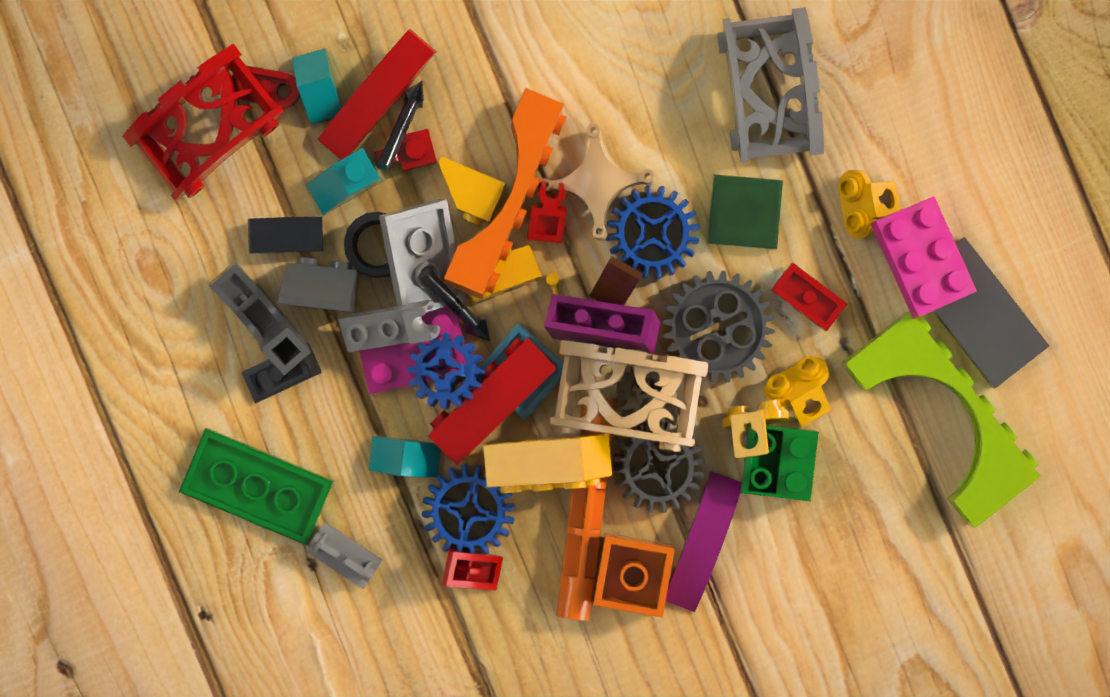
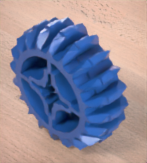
(675, 211)
(462, 539)

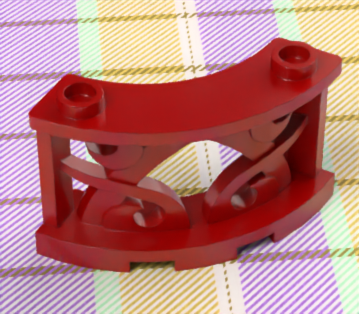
(152, 129)

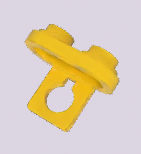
(862, 204)
(798, 385)
(739, 418)

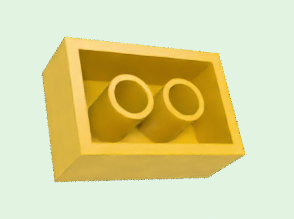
(548, 463)

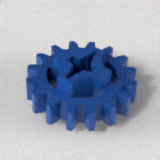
(446, 384)

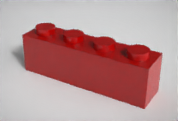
(501, 393)

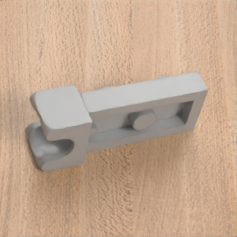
(388, 327)

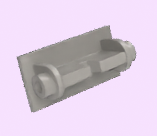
(344, 555)

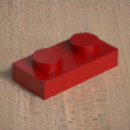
(808, 296)

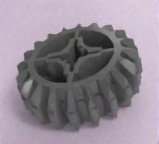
(670, 493)

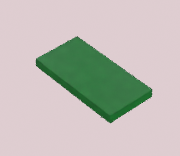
(256, 486)

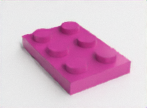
(923, 257)
(387, 365)

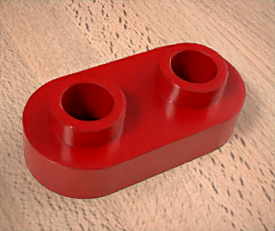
(271, 82)

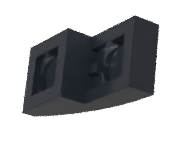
(285, 234)

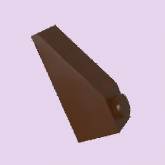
(615, 282)

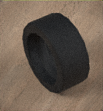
(351, 249)

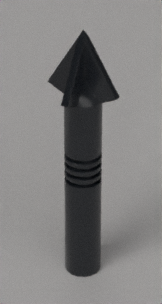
(413, 100)
(474, 325)

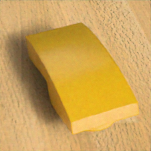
(516, 271)

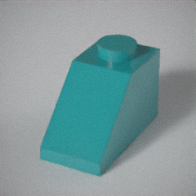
(344, 181)

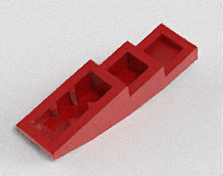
(377, 94)

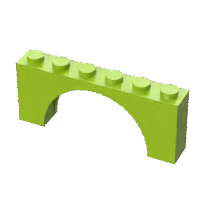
(998, 465)

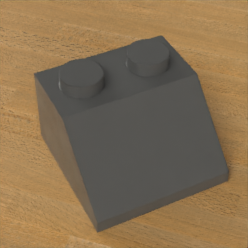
(320, 286)

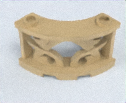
(671, 372)

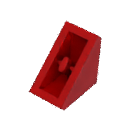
(472, 570)

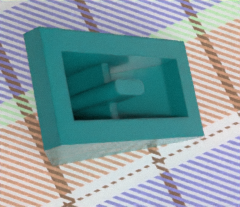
(317, 86)
(404, 457)

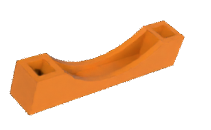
(476, 259)

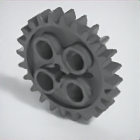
(705, 298)

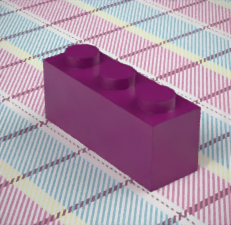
(602, 323)

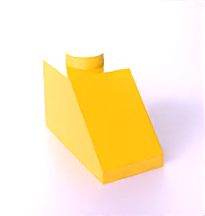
(472, 191)

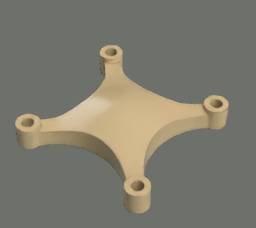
(598, 181)

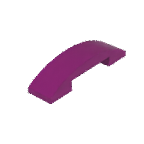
(703, 541)

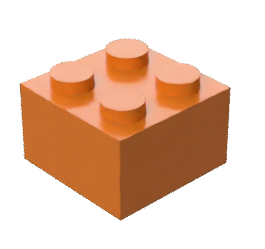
(633, 575)

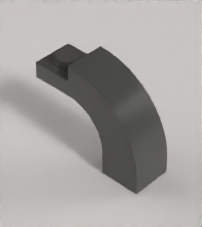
(262, 317)

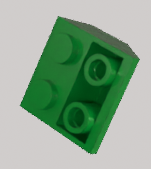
(786, 468)

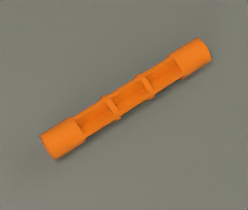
(582, 540)

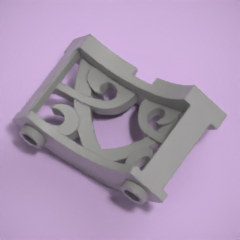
(797, 42)

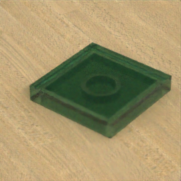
(745, 212)

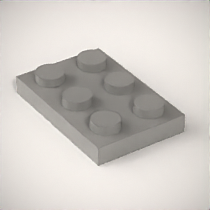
(416, 241)

